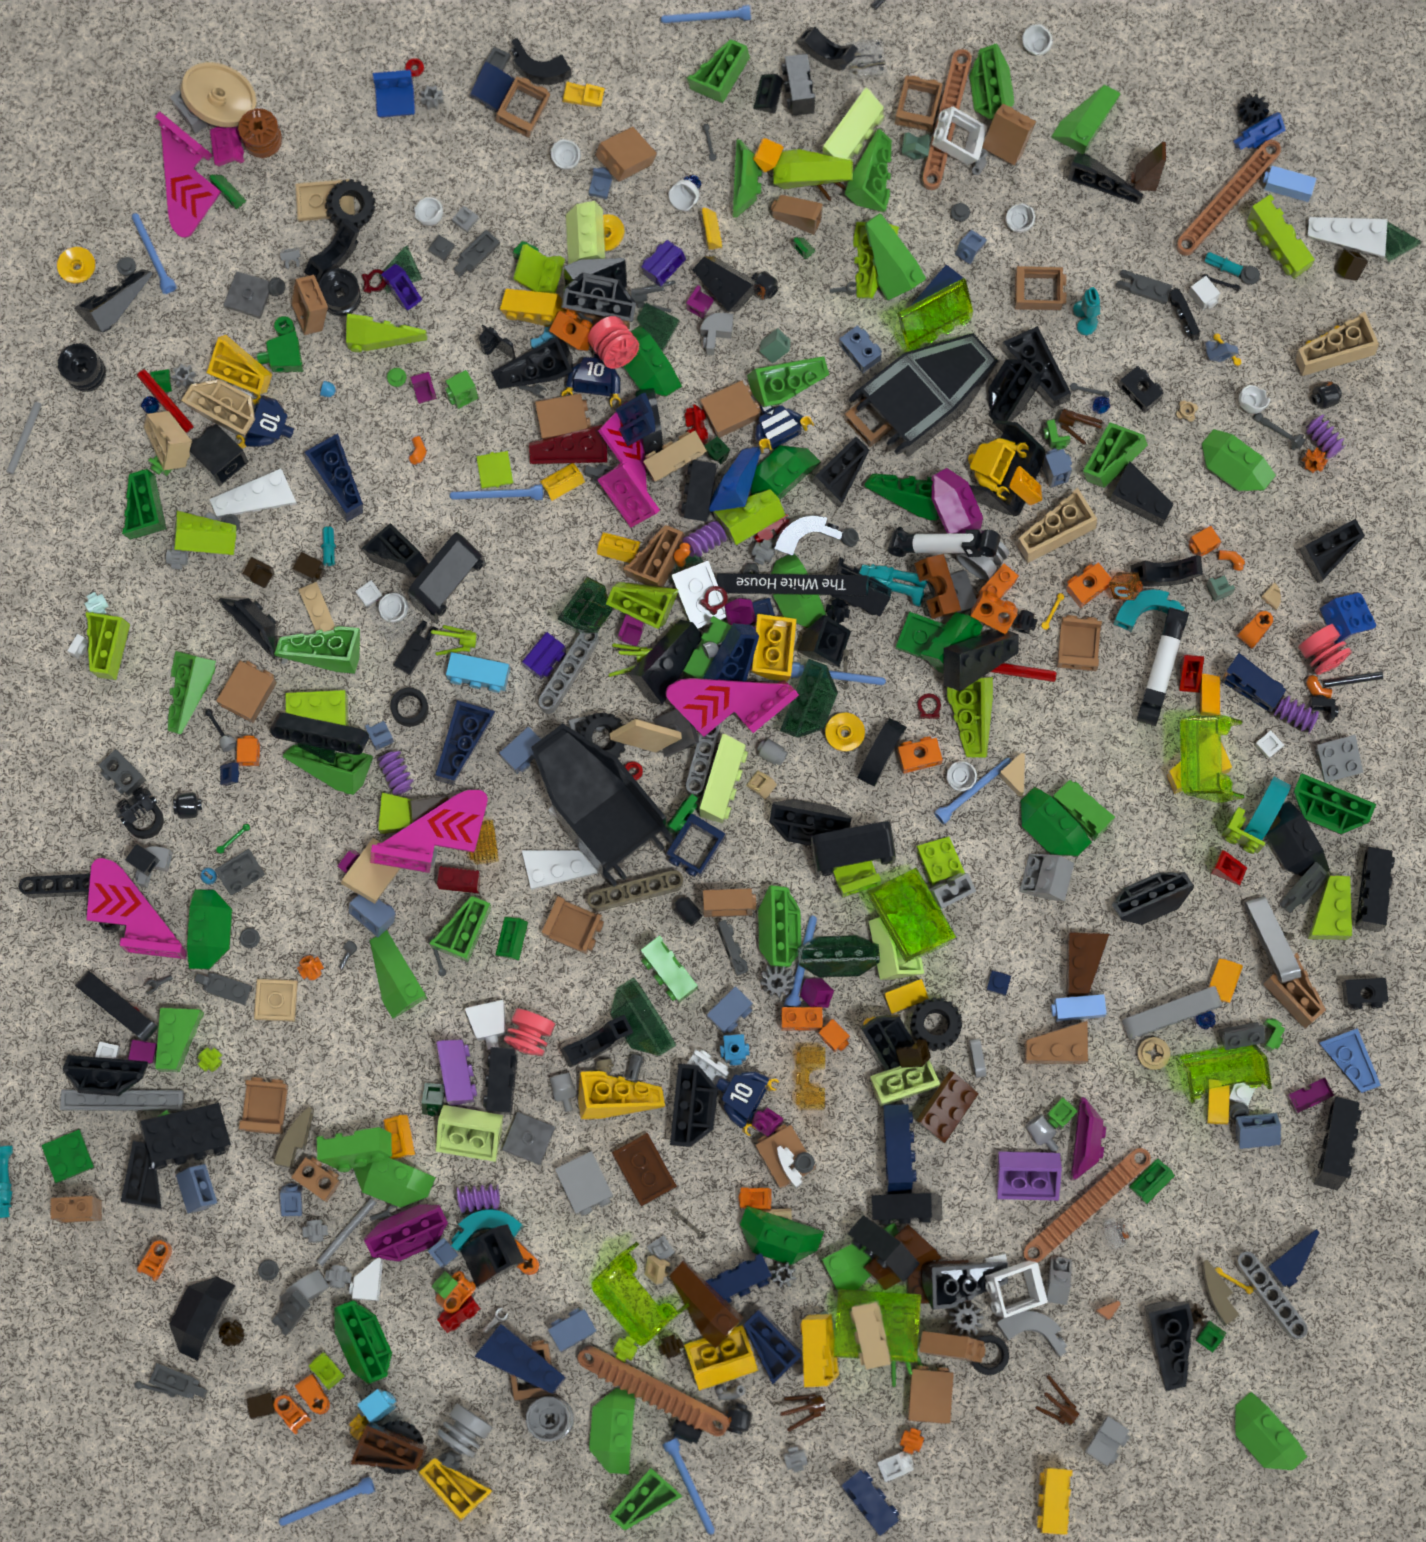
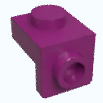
(767, 1121)

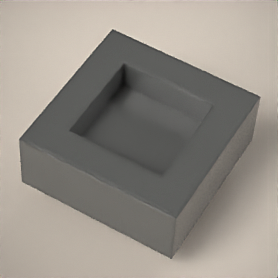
(441, 247)

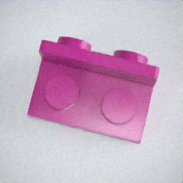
(226, 145)

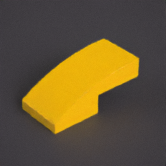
(583, 95)
(1218, 1105)

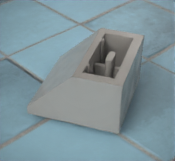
(1047, 876)

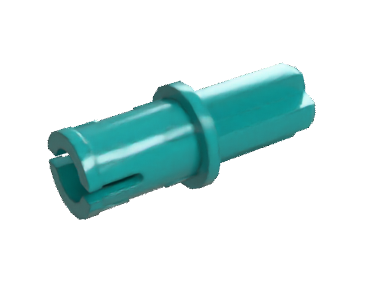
(1223, 264)
(328, 546)

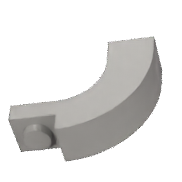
(1035, 1322)

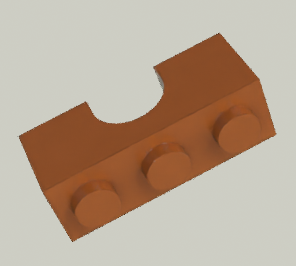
(937, 573)

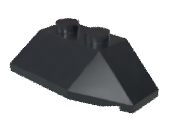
(598, 297)
(1012, 389)
(253, 621)
(802, 819)
(1295, 841)
(1152, 897)
(883, 1037)
(103, 1075)
(693, 1106)
(199, 1314)

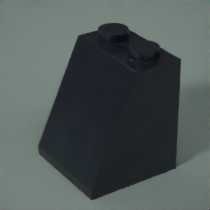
(218, 454)

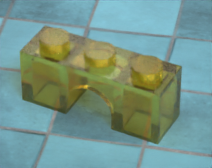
(810, 1060)

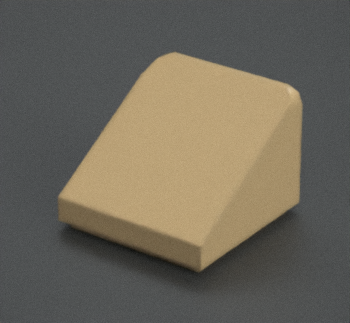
(761, 784)

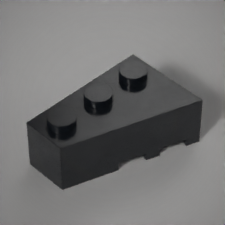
(841, 471)
(1141, 496)
(1328, 551)
(395, 552)
(501, 1080)
(141, 1182)
(906, 1208)
(883, 1248)

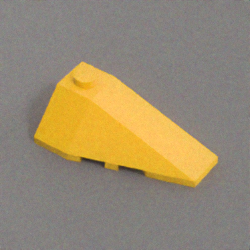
(610, 1096)

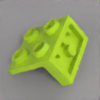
(538, 271)
(1235, 835)
(856, 878)

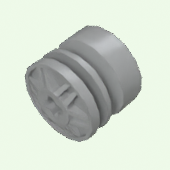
(983, 566)
(538, 1422)
(464, 1430)

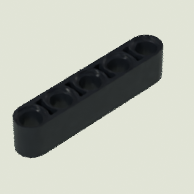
(319, 733)
(116, 1006)

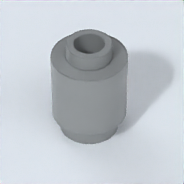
(772, 752)

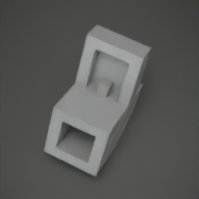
(716, 326)
(164, 856)
(309, 1286)

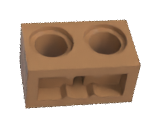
(314, 1182)

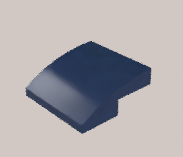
(491, 87)
(636, 419)

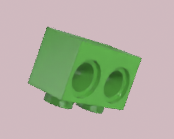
(461, 390)

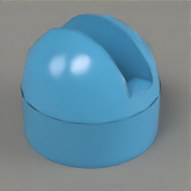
(327, 389)
(205, 879)

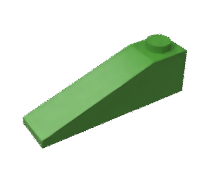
(848, 1265)

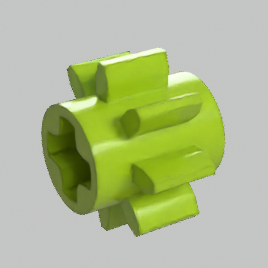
(210, 1059)
(625, 1349)

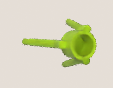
(467, 639)
(639, 652)

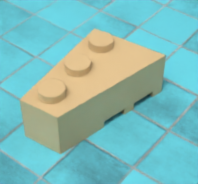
(168, 440)
(674, 456)
(870, 1335)

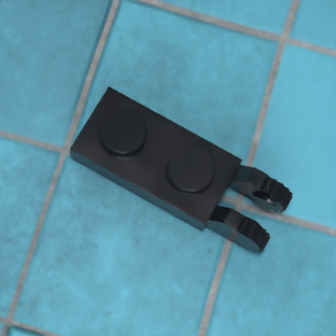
(1184, 312)
(414, 650)

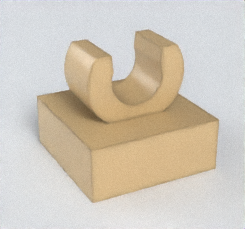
(656, 1269)

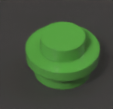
(396, 377)

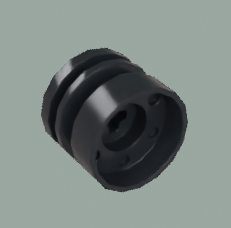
(337, 282)
(74, 360)

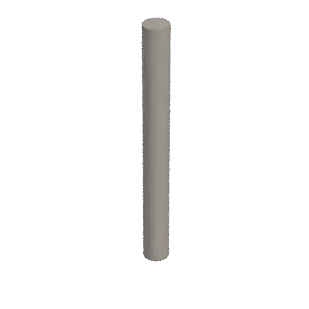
(23, 438)
(346, 1232)

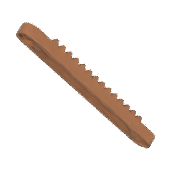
(952, 97)
(1228, 197)
(1087, 1205)
(653, 1391)

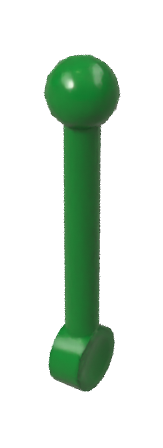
(220, 849)

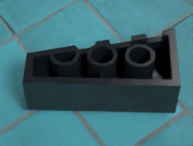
(1033, 348)
(1374, 889)

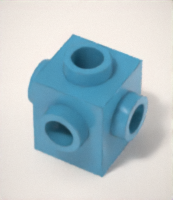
(730, 1043)

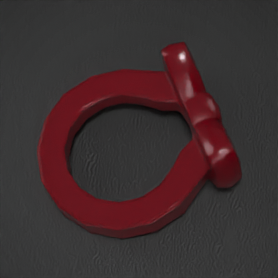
(367, 277)
(704, 602)
(923, 715)

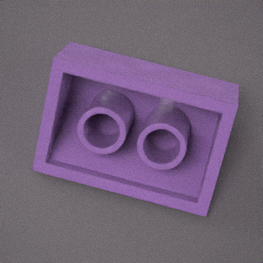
(456, 1072)
(1028, 1176)

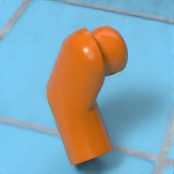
(419, 452)
(681, 554)
(1234, 557)
(1315, 687)

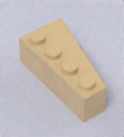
(1340, 346)
(1058, 527)

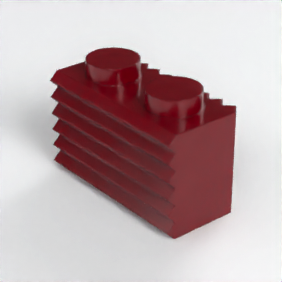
(459, 880)

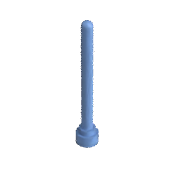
(743, 12)
(166, 283)
(534, 492)
(797, 671)
(944, 814)
(793, 999)
(673, 1449)
(365, 1487)

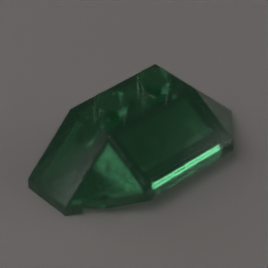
(587, 608)
(813, 705)
(838, 956)
(649, 1029)

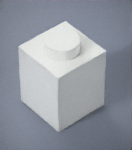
(1204, 293)

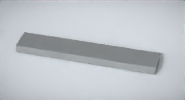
(128, 1101)

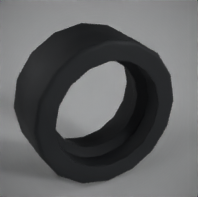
(409, 722)
(154, 830)
(1004, 1359)

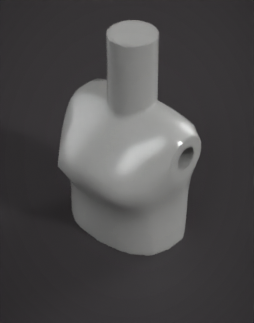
(563, 1090)
(1042, 1132)

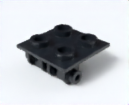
(490, 340)
(125, 806)

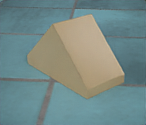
(1014, 774)

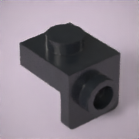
(1321, 703)

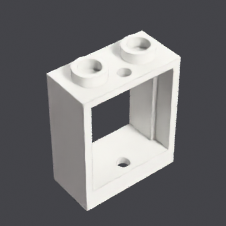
(975, 138)
(1034, 1285)

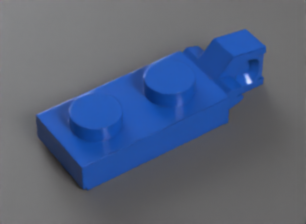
(1261, 132)

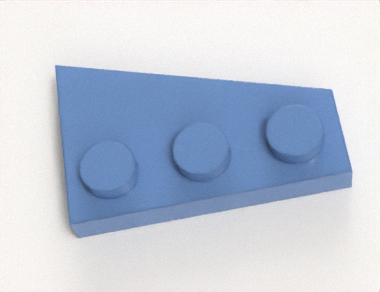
(1353, 1059)

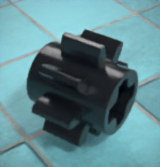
(838, 610)
(1025, 622)

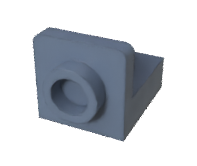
(600, 183)
(970, 246)
(1220, 352)
(291, 1200)

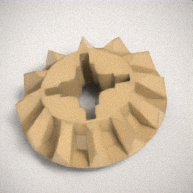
(1161, 1048)

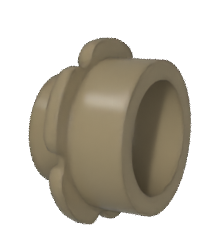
(604, 1065)

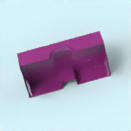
(1318, 1092)

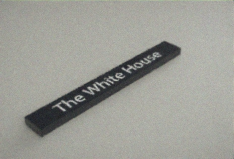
(794, 584)

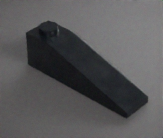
(957, 1282)

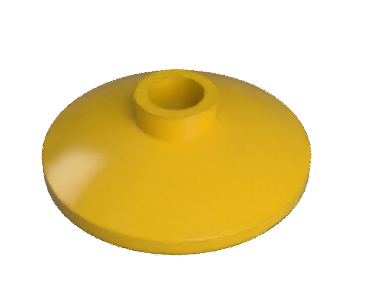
(615, 226)
(73, 257)
(846, 722)

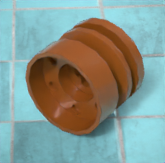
(260, 133)

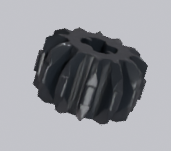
(1248, 106)

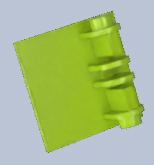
(940, 859)

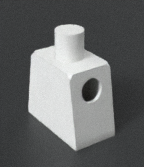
(488, 1022)

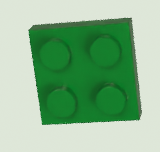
(918, 634)
(685, 809)
(68, 1156)

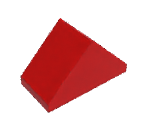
(1191, 673)
(1229, 868)

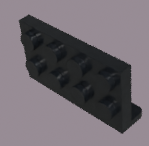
(185, 1136)

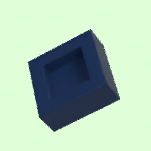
(763, 607)
(229, 774)
(998, 983)

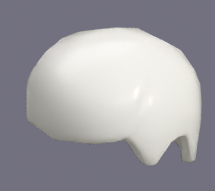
(1037, 40)
(565, 154)
(684, 195)
(430, 207)
(1020, 218)
(1253, 399)
(393, 607)
(962, 772)

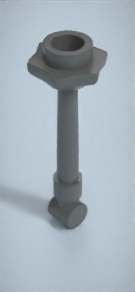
(1296, 441)

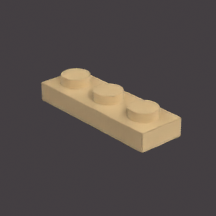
(317, 607)

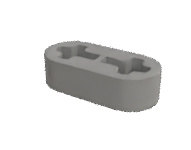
(977, 1058)

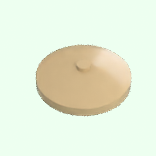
(217, 94)

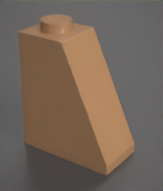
(798, 213)

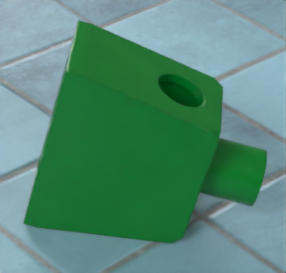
(283, 354)

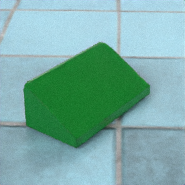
(227, 190)
(511, 938)
(1152, 1181)

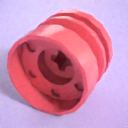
(613, 342)
(1325, 650)
(529, 1032)

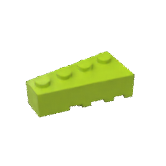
(1279, 237)

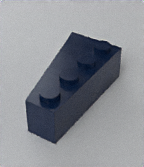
(333, 472)
(734, 654)
(463, 736)
(898, 1149)
(741, 1278)
(518, 1359)

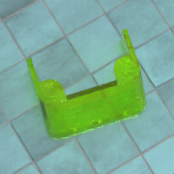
(1202, 758)
(1222, 1068)
(630, 1301)

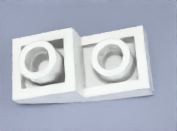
(785, 1158)

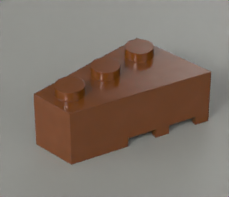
(1083, 959)
(917, 1246)
(387, 1449)

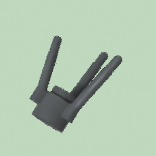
(640, 294)

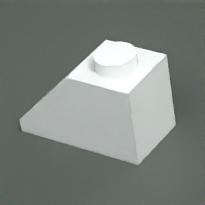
(368, 1282)

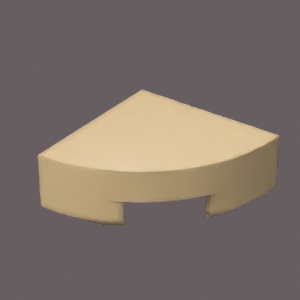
(1272, 596)

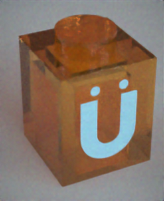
(1125, 586)

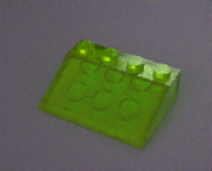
(934, 316)
(911, 915)
(900, 1318)

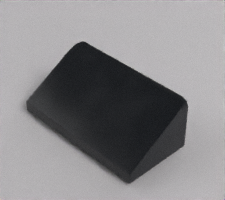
(768, 93)

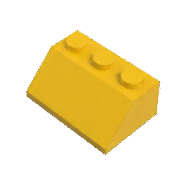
(774, 647)
(726, 1362)

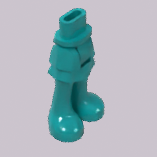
(1089, 308)
(888, 574)
(5, 1186)

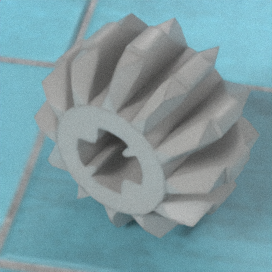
(777, 987)
(965, 1327)

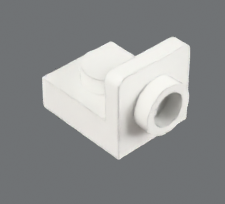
(896, 1466)

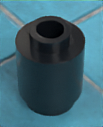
(687, 911)
(686, 1432)

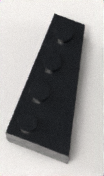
(976, 657)
(666, 661)
(1338, 1143)

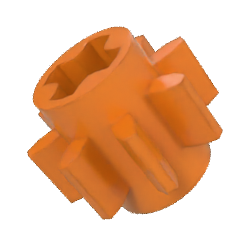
(1314, 460)
(310, 967)
(911, 1440)

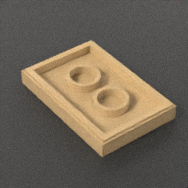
(312, 200)
(645, 735)
(369, 878)

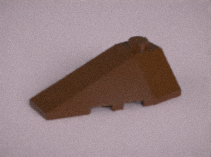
(1149, 169)
(708, 1309)

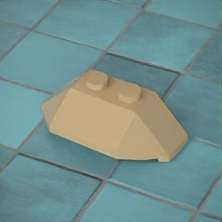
(222, 405)

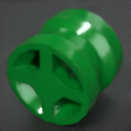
(289, 327)

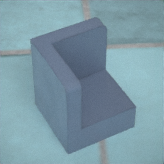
(380, 735)
(443, 1253)

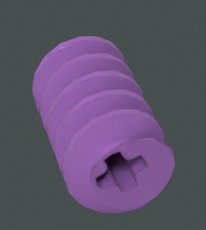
(1324, 436)
(705, 538)
(1297, 714)
(394, 772)
(478, 1198)

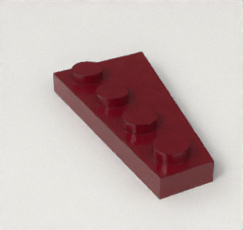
(573, 447)

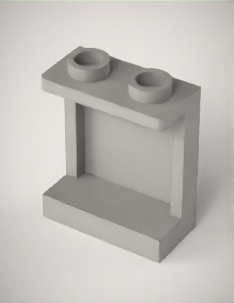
(584, 1184)

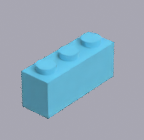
(477, 672)
(377, 1405)

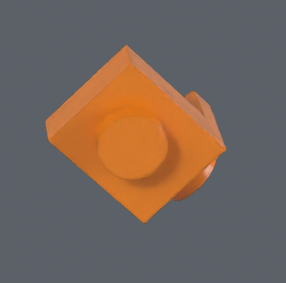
(755, 1197)

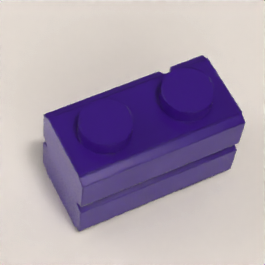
(663, 263)
(401, 287)
(544, 656)

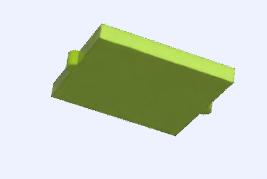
(494, 469)

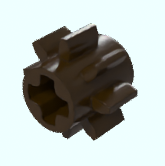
(1198, 1312)
(231, 1333)
(670, 1346)

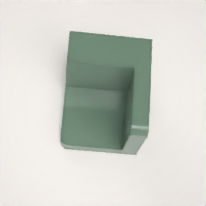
(916, 147)
(775, 345)
(1219, 588)

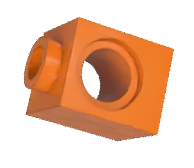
(1204, 542)
(248, 751)
(834, 1036)

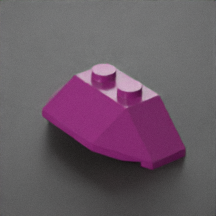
(955, 503)
(1087, 1139)
(407, 1233)

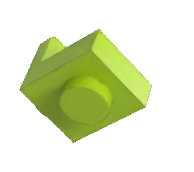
(326, 1370)

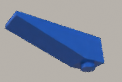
(736, 483)

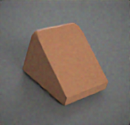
(1108, 1311)

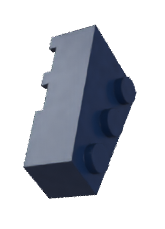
(1253, 683)
(774, 1347)
(870, 1502)

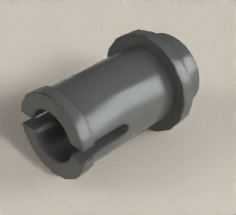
(634, 1067)

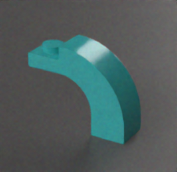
(1145, 601)
(1268, 808)
(483, 1220)

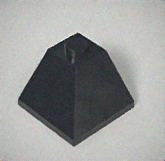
(825, 641)

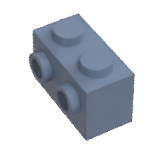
(860, 348)
(1057, 467)
(518, 752)
(373, 916)
(730, 1010)
(1258, 1130)
(196, 1188)
(572, 1330)

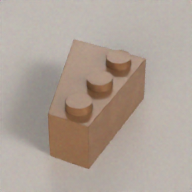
(657, 559)
(1297, 996)
(1059, 1047)

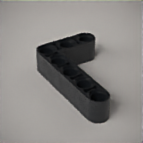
(59, 889)

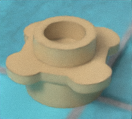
(1187, 406)

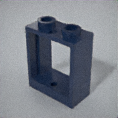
(707, 829)

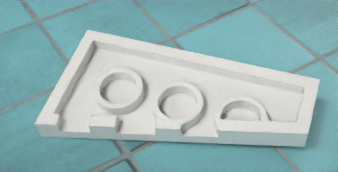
(1352, 233)
(259, 494)
(556, 866)

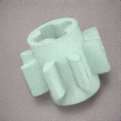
(96, 604)

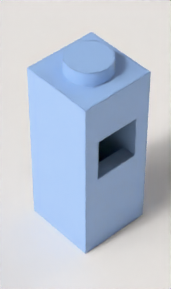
(1289, 183)
(1079, 1007)

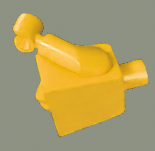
(993, 461)

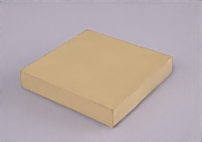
(275, 1000)

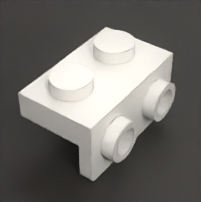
(713, 1070)

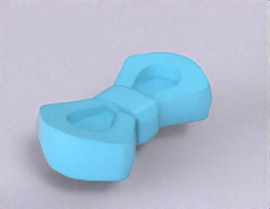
(547, 336)

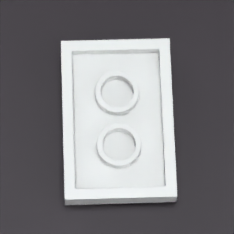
(692, 587)

